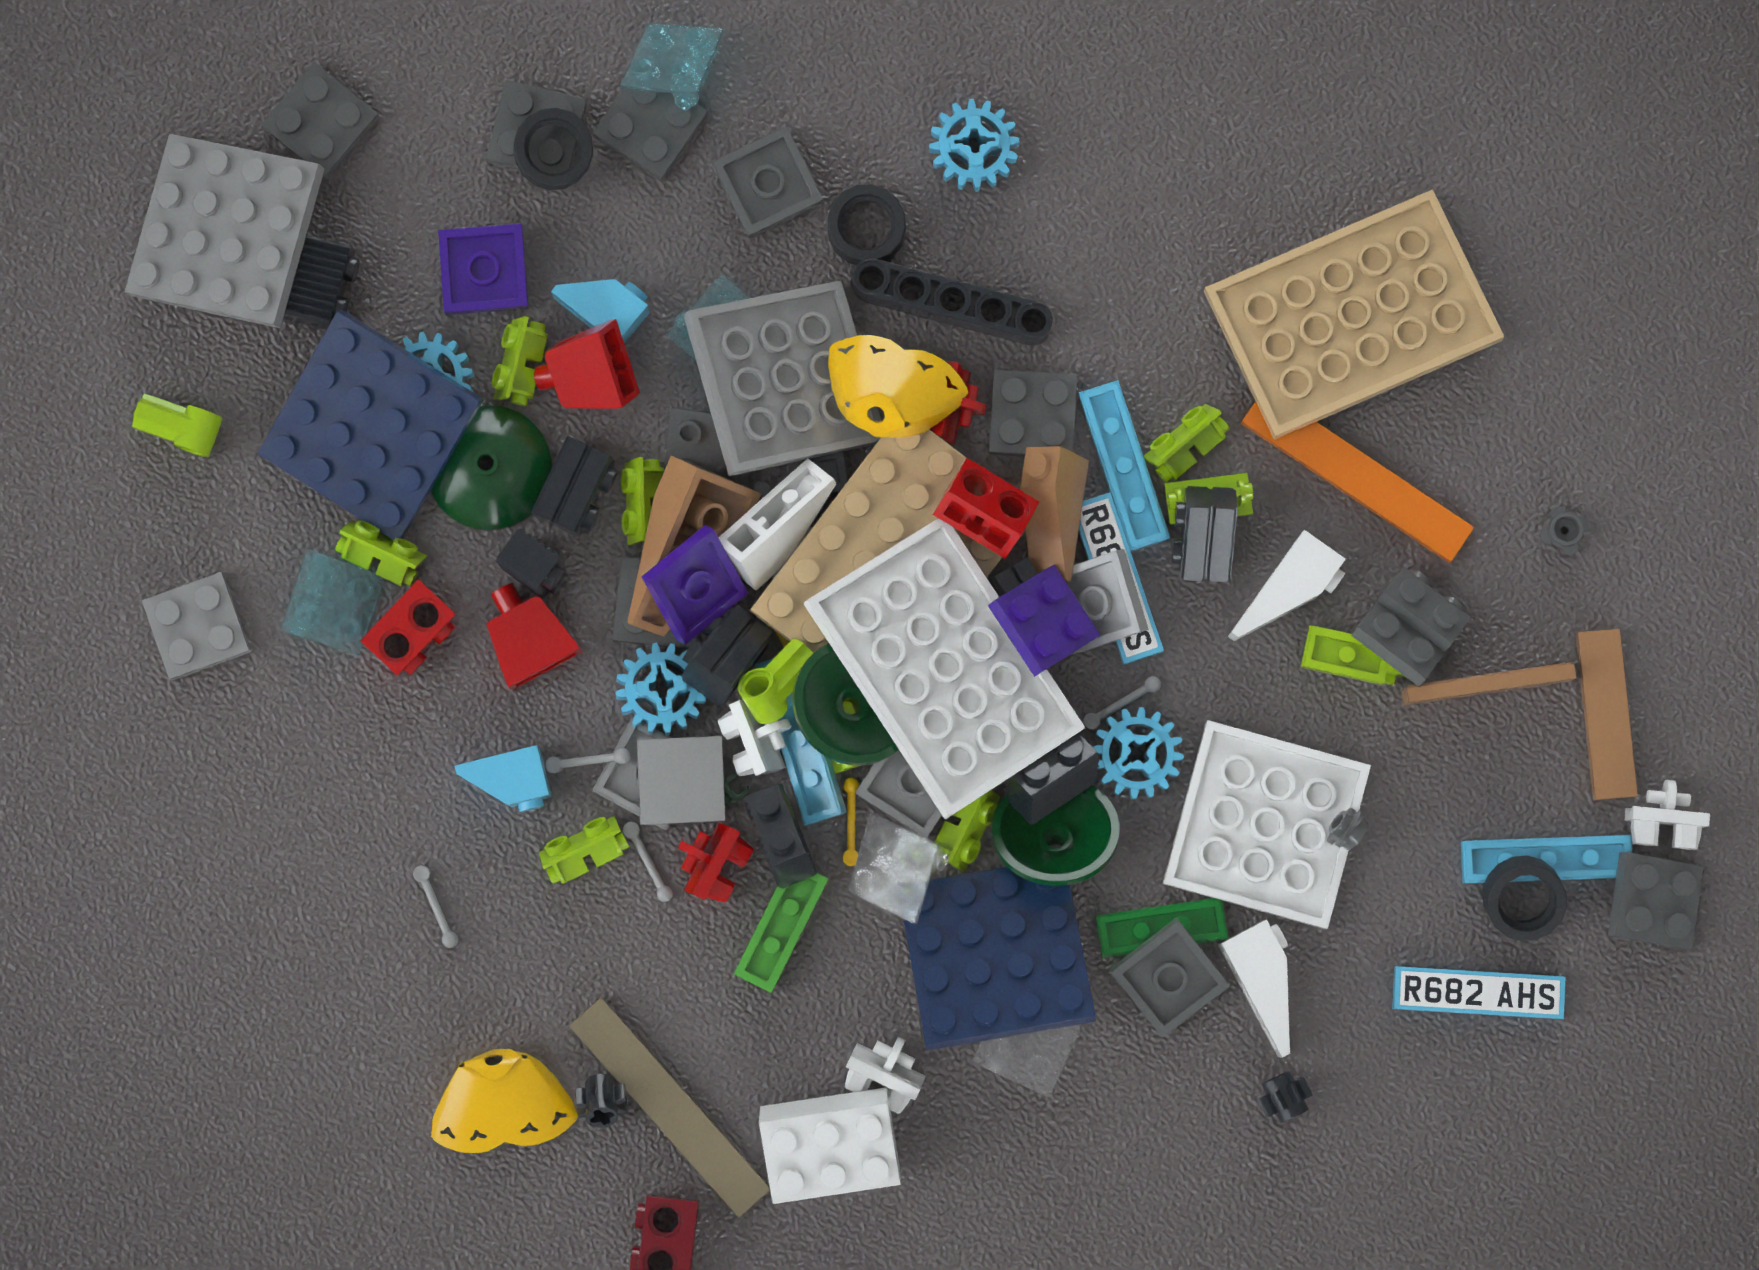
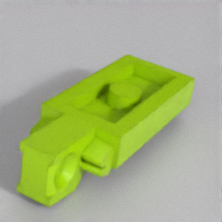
(1345, 656)

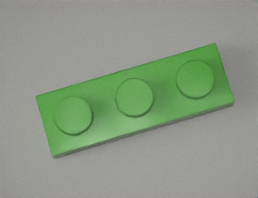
(779, 932)

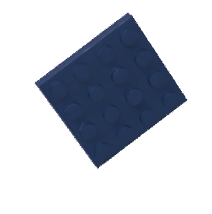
(370, 425)
(996, 959)

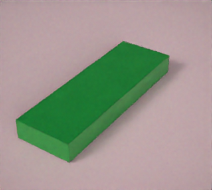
(1126, 930)

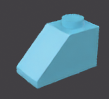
(603, 301)
(511, 777)

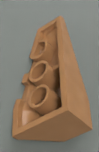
(681, 506)

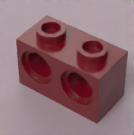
(677, 1243)

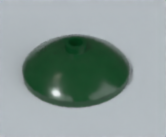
(507, 490)
(820, 715)
(1083, 828)

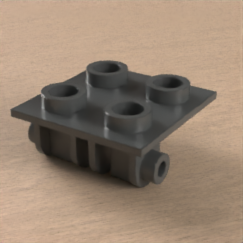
(695, 440)

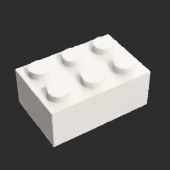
(829, 1145)

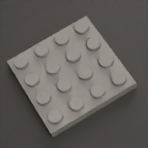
(224, 230)
(771, 376)

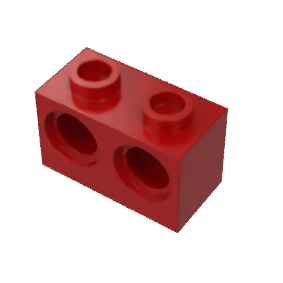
(986, 508)
(401, 621)

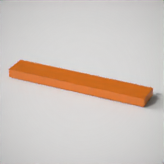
(1369, 485)

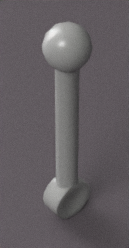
(1092, 720)
(556, 764)
(632, 831)
(422, 875)

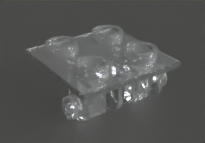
(895, 867)
(1029, 1058)

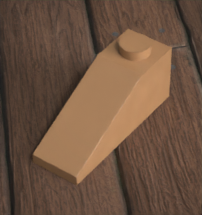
(1058, 483)

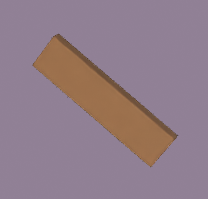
(1488, 683)
(1606, 714)

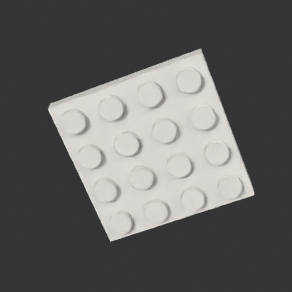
(1262, 824)

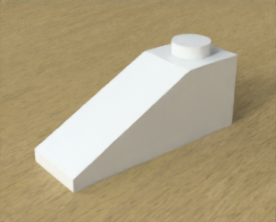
(776, 524)
(1296, 581)
(1261, 972)

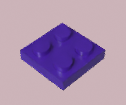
(483, 269)
(694, 584)
(1044, 620)

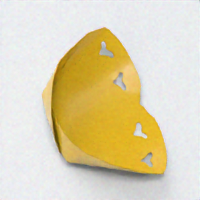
(894, 384)
(501, 1103)

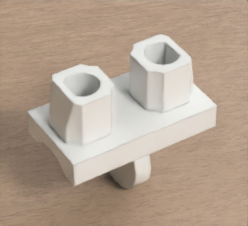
(760, 740)
(1686, 824)
(888, 1067)

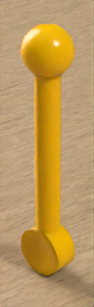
(850, 786)

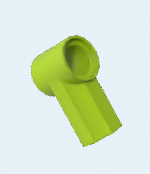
(187, 428)
(767, 688)

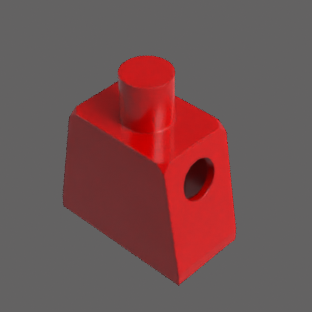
(590, 369)
(527, 637)

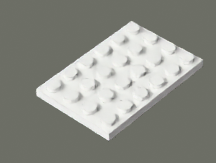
(942, 667)

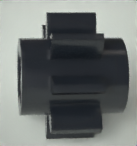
(1285, 1096)
(601, 1100)

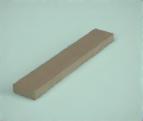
(670, 1107)

